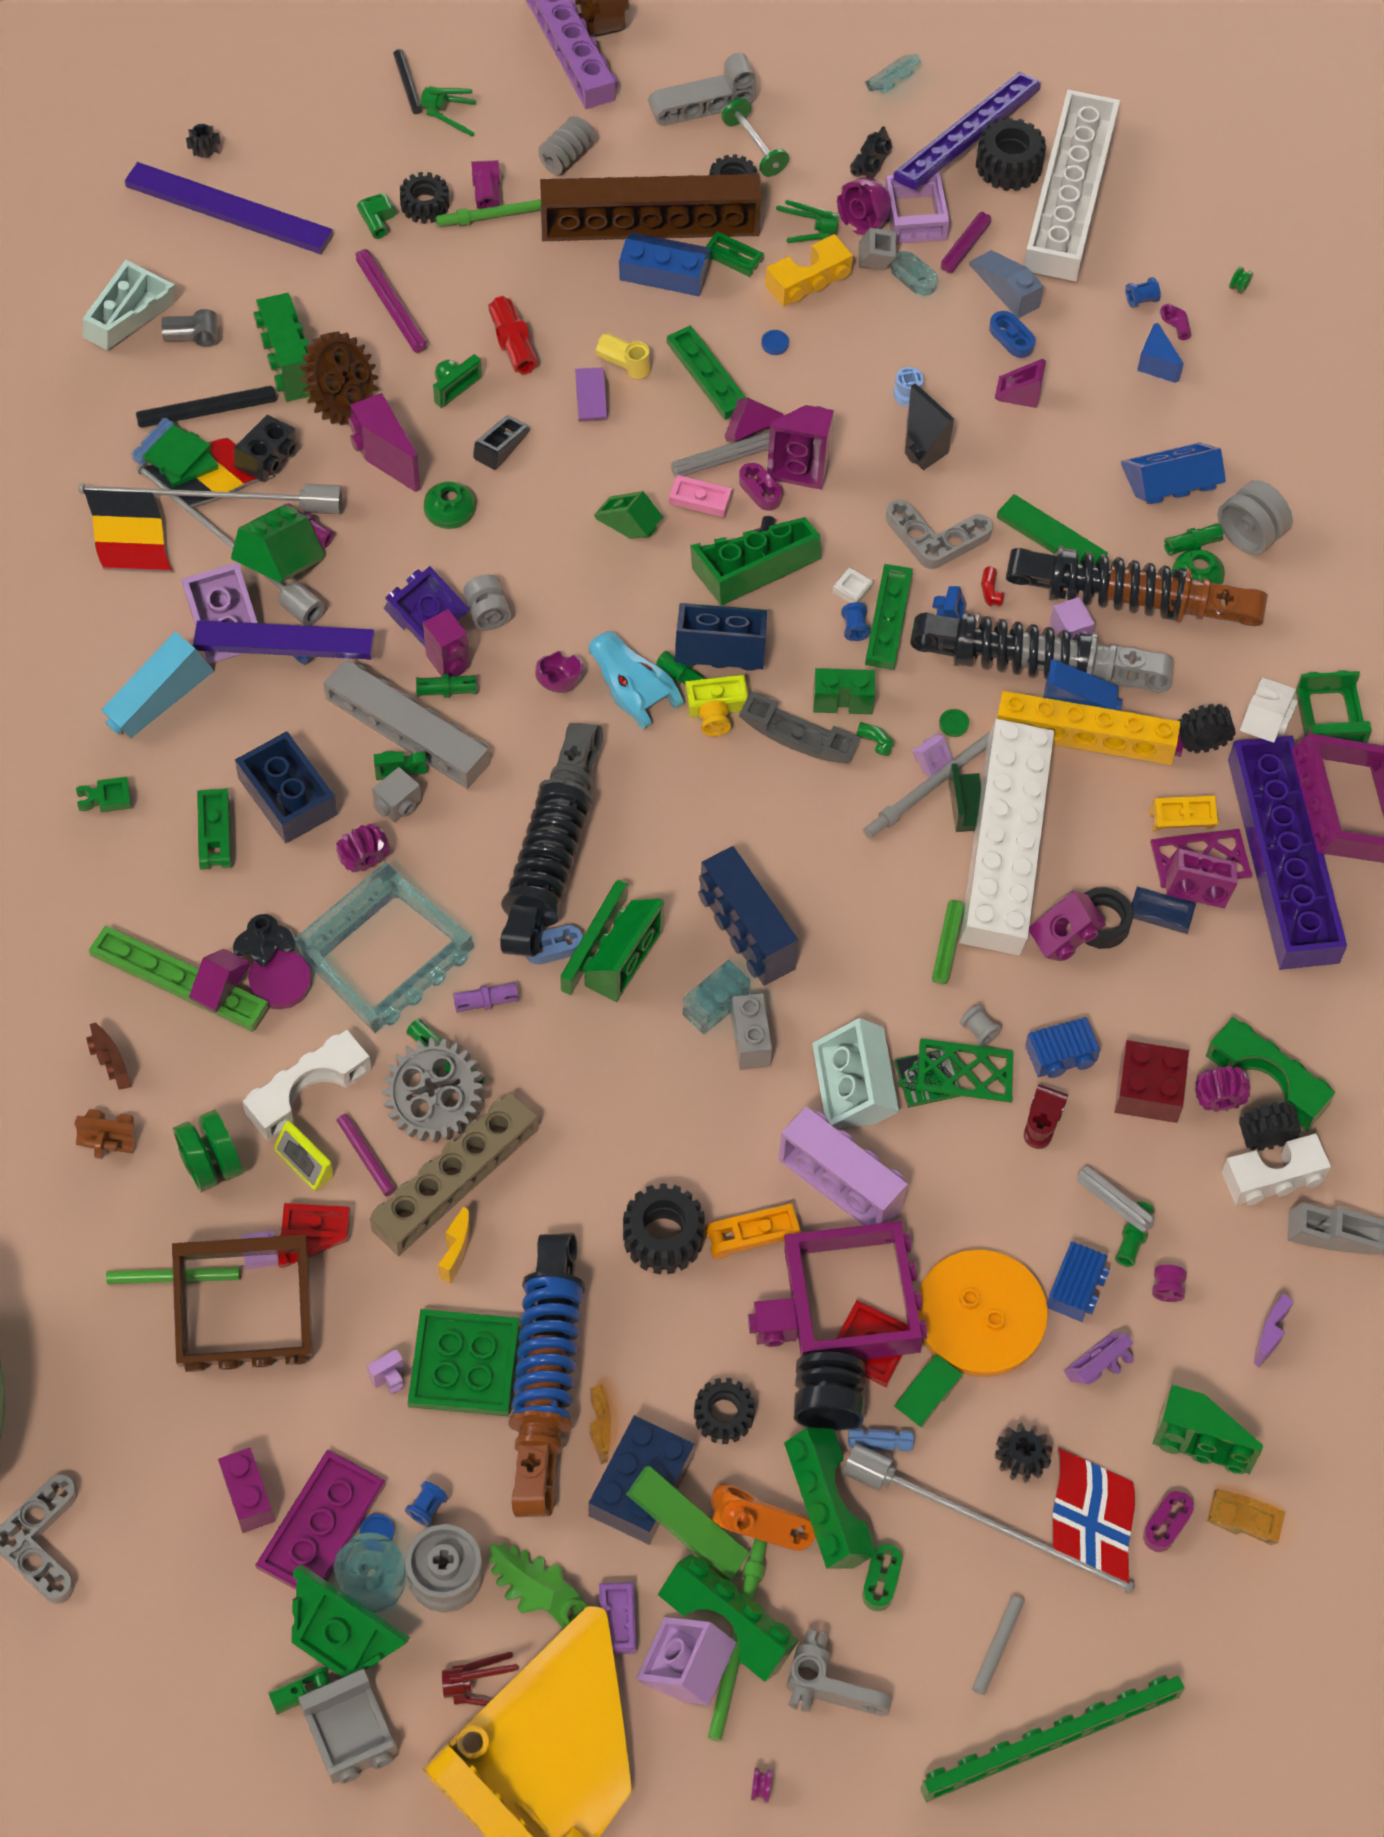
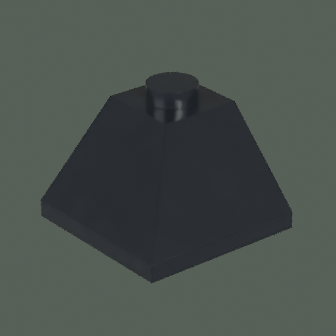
(926, 429)

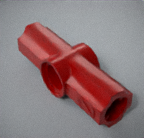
(512, 335)

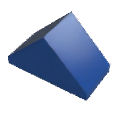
(1160, 357)

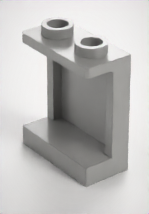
(348, 1727)

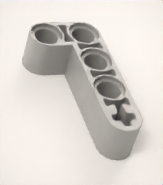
(706, 95)

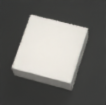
(852, 586)

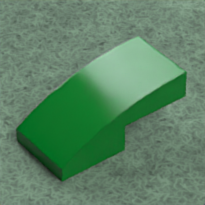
(928, 1390)

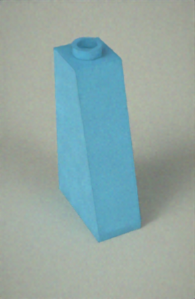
(156, 686)

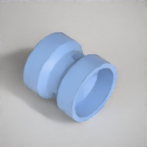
(904, 380)

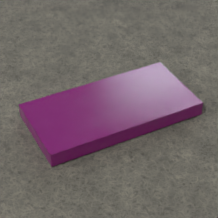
(321, 1519)

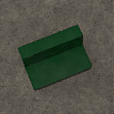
(965, 798)

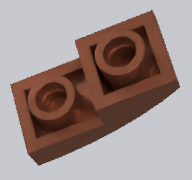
(108, 1054)

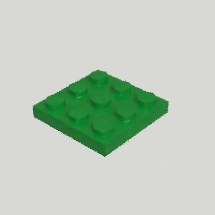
(463, 1362)

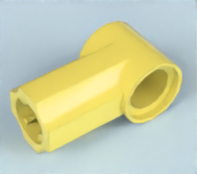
(631, 356)

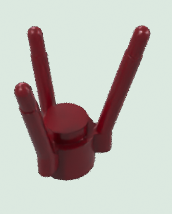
(459, 1678)

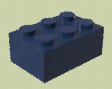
(721, 636)
(286, 787)
(639, 1447)

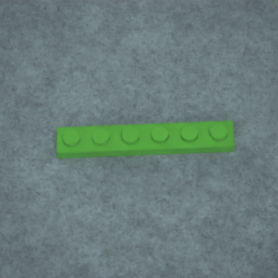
(171, 975)

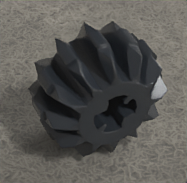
(1014, 1459)

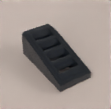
(499, 443)

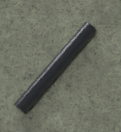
(407, 81)

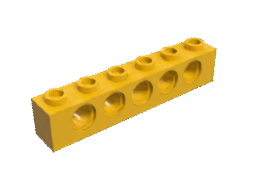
(1095, 727)

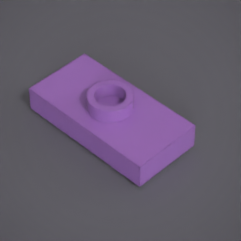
(619, 1606)

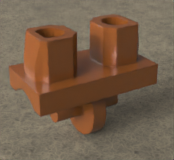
(104, 1134)

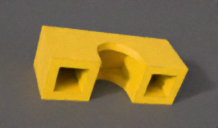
(792, 282)

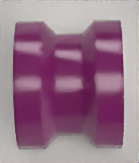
(1169, 1283)

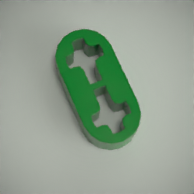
(889, 1579)

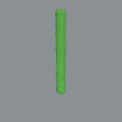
(166, 1275)

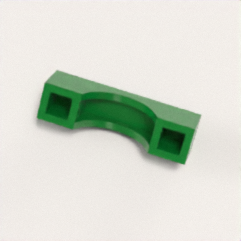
(1242, 1048)
(839, 1533)
(762, 1641)

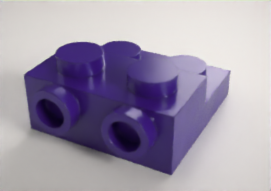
(421, 600)

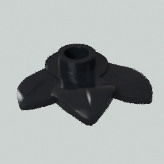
(265, 941)

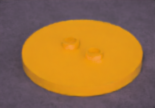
(982, 1312)

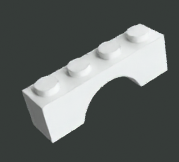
(337, 1062)

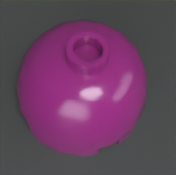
(864, 204)

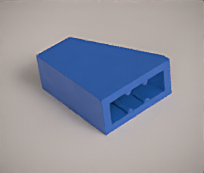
(1078, 687)

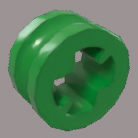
(1241, 280)

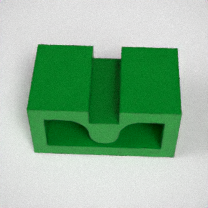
(843, 689)

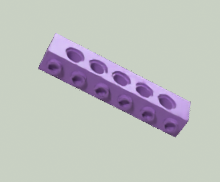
(576, 51)

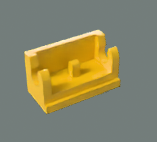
(1184, 812)

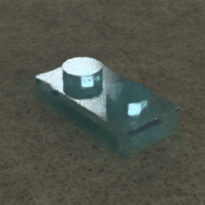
(898, 69)

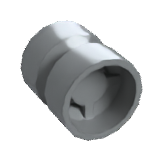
(487, 602)

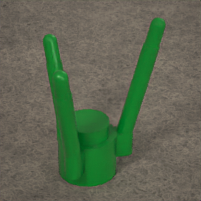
(436, 99)
(824, 220)

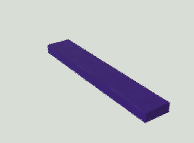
(284, 640)

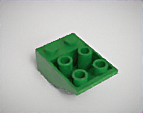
(1201, 1429)

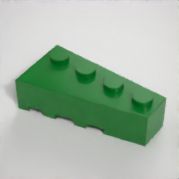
(285, 341)
(755, 559)

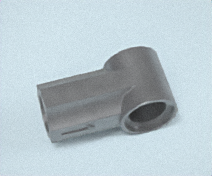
(199, 328)

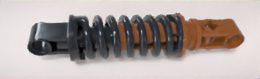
(1170, 593)

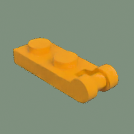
(752, 1230)

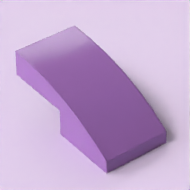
(591, 394)
(1271, 1334)

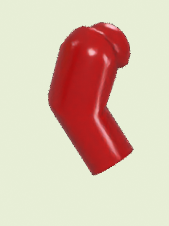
(988, 586)

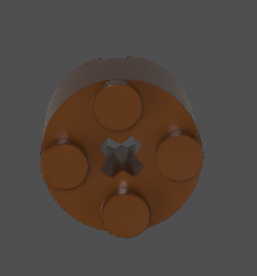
(603, 15)

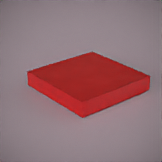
(868, 1321)

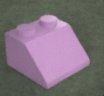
(687, 1660)

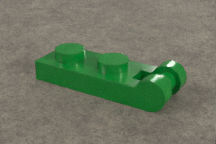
(213, 828)

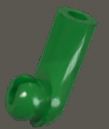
(876, 734)

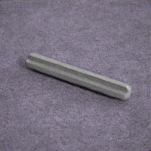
(721, 454)

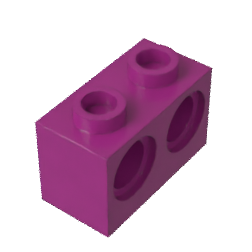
(1201, 878)

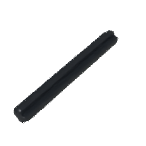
(206, 406)

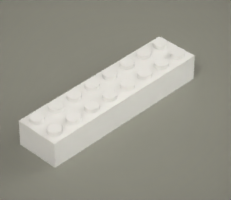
(1071, 185)
(1007, 837)

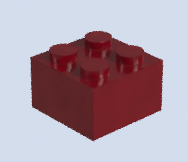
(1151, 1081)

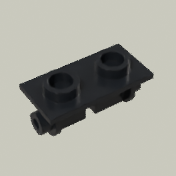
(872, 154)

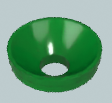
(449, 513)
(1214, 572)

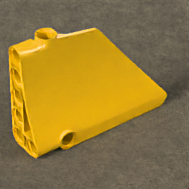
(548, 1745)

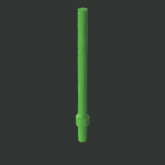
(464, 217)
(753, 1573)

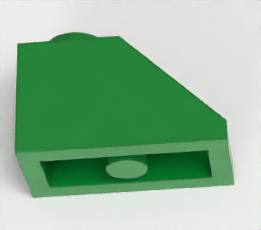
(630, 514)

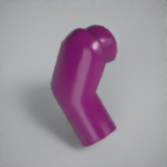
(1177, 318)

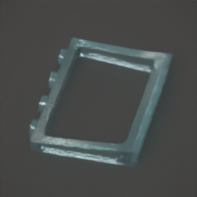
(353, 912)

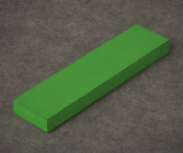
(687, 1523)

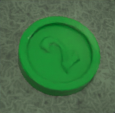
(954, 723)

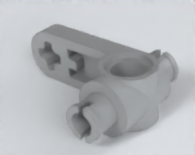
(814, 1656)

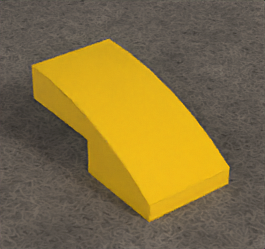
(457, 1239)

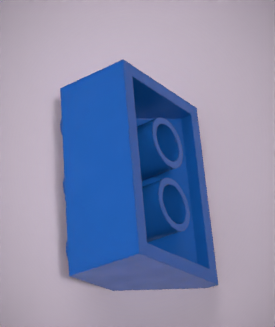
(664, 263)
(1175, 472)

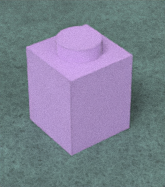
(1072, 617)

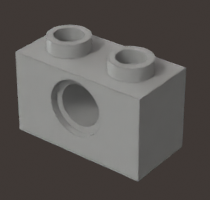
(751, 1031)

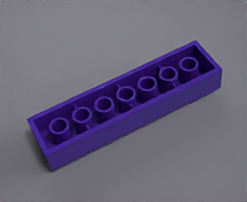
(1285, 855)

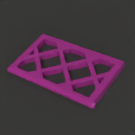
(1209, 838)

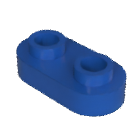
(1015, 337)

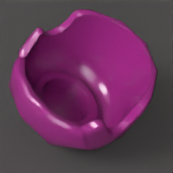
(558, 672)

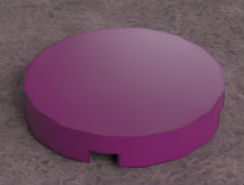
(282, 981)

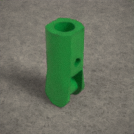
(287, 1696)

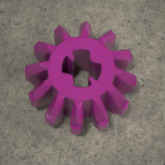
(362, 848)
(1222, 1088)

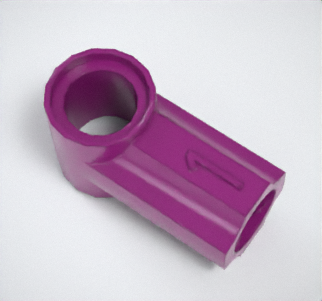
(486, 181)

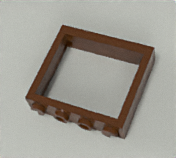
(240, 1248)

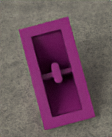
(1022, 385)
(748, 418)
(217, 978)

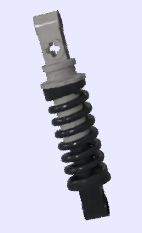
(1036, 650)

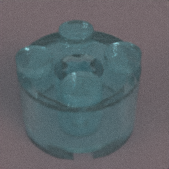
(366, 1553)

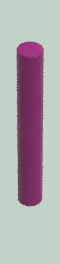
(366, 1155)

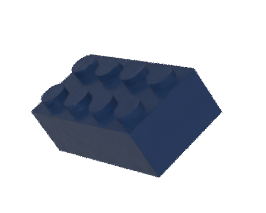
(748, 916)

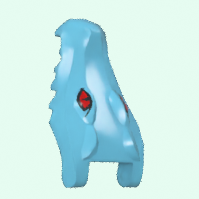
(632, 679)

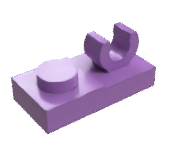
(1102, 1355)

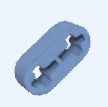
(554, 945)

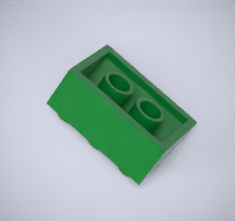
(278, 544)
(624, 947)

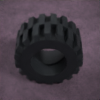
(1010, 154)
(663, 1204)

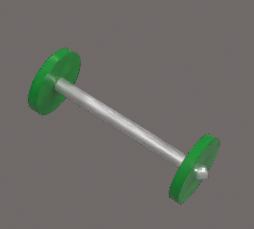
(736, 113)

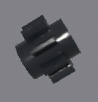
(203, 140)

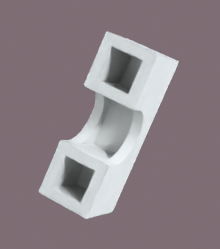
(1269, 710)
(1252, 1180)

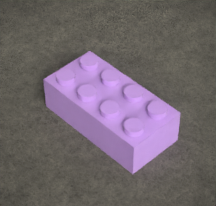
(841, 1169)

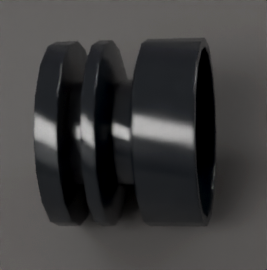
(829, 1391)

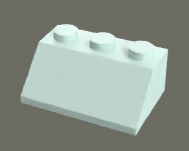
(855, 1075)

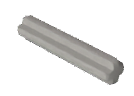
(1116, 1199)

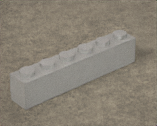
(406, 723)

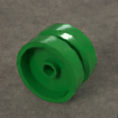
(203, 1152)

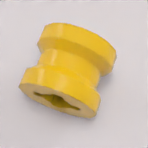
(714, 718)

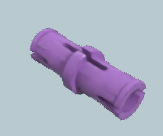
(485, 997)

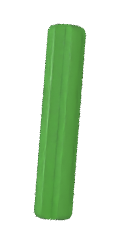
(947, 942)

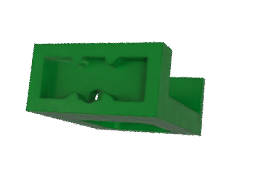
(1334, 682)

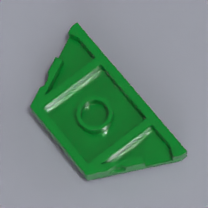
(338, 1627)

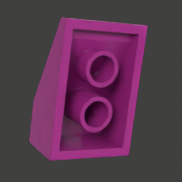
(383, 440)

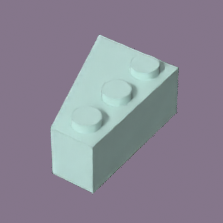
(126, 305)

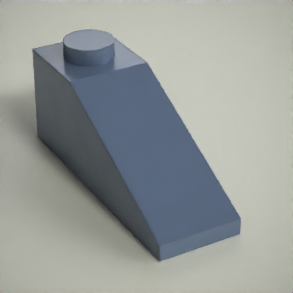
(1010, 282)

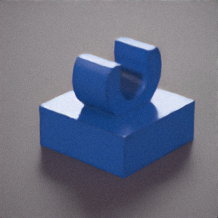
(952, 604)

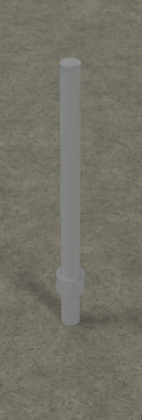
(890, 815)

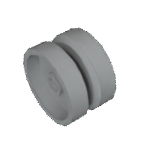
(1255, 517)
(449, 1548)

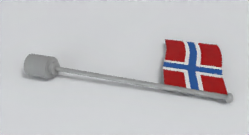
(1089, 1511)

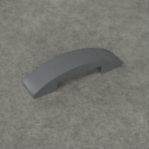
(797, 733)

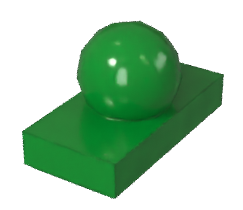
(455, 378)

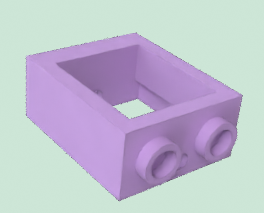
(919, 227)

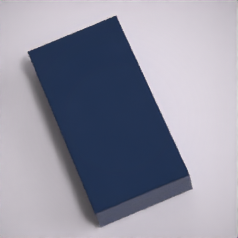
(1162, 910)

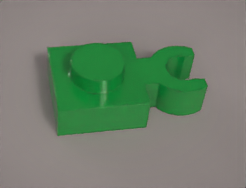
(389, 761)
(109, 795)

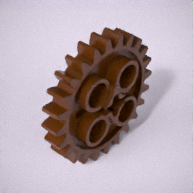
(337, 375)

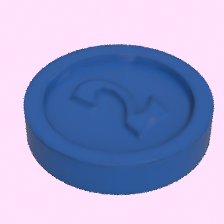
(775, 342)
(378, 1524)

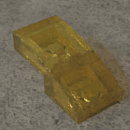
(600, 1429)
(1246, 1515)

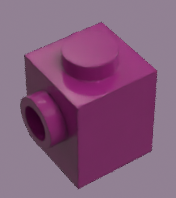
(773, 1322)

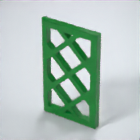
(981, 1053)

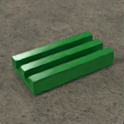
(731, 256)

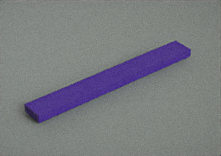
(966, 131)
(229, 208)

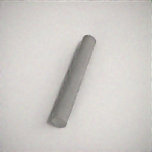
(998, 1645)

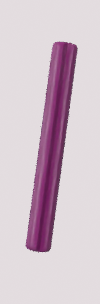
(391, 301)

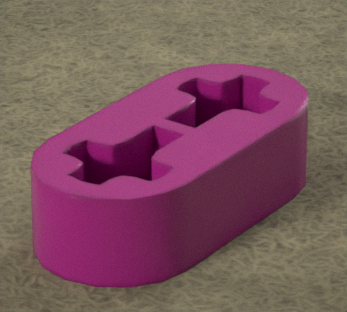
(764, 483)
(1162, 1517)

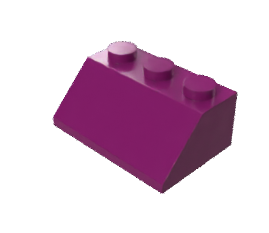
(801, 446)

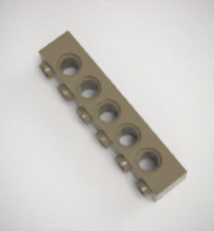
(402, 1232)

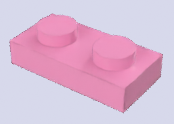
(700, 496)

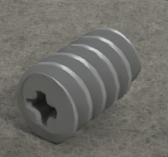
(566, 144)

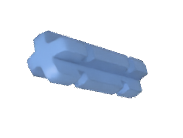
(150, 439)
(881, 1439)

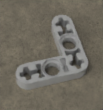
(929, 541)
(26, 1544)

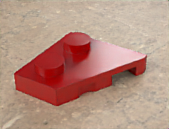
(322, 1224)

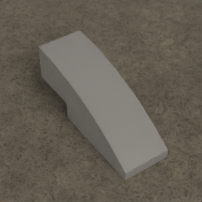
(1336, 1229)

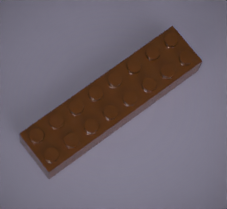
(650, 206)

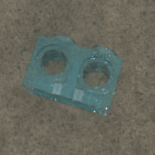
(712, 997)

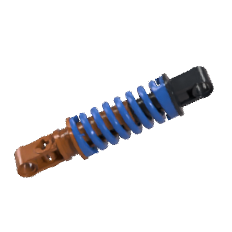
(544, 1372)

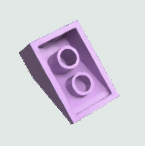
(219, 597)

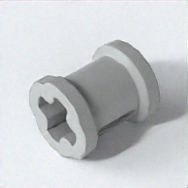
(980, 1025)

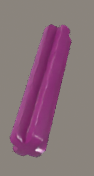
(965, 242)

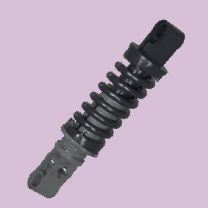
(550, 842)

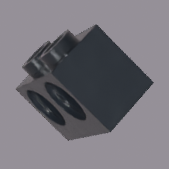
(265, 448)

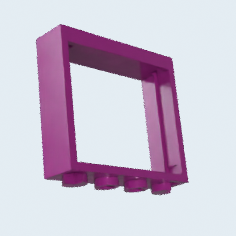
(1318, 796)
(852, 1237)

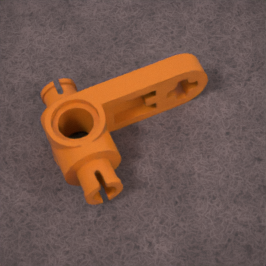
(745, 1515)

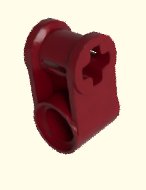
(1044, 1114)

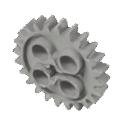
(440, 1117)

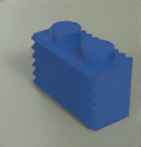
(1062, 1048)
(1077, 1281)

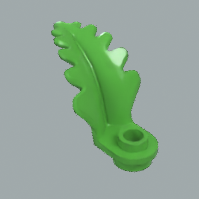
(534, 1584)

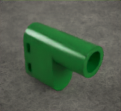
(376, 212)

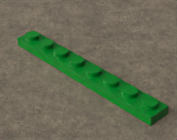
(1038, 1742)

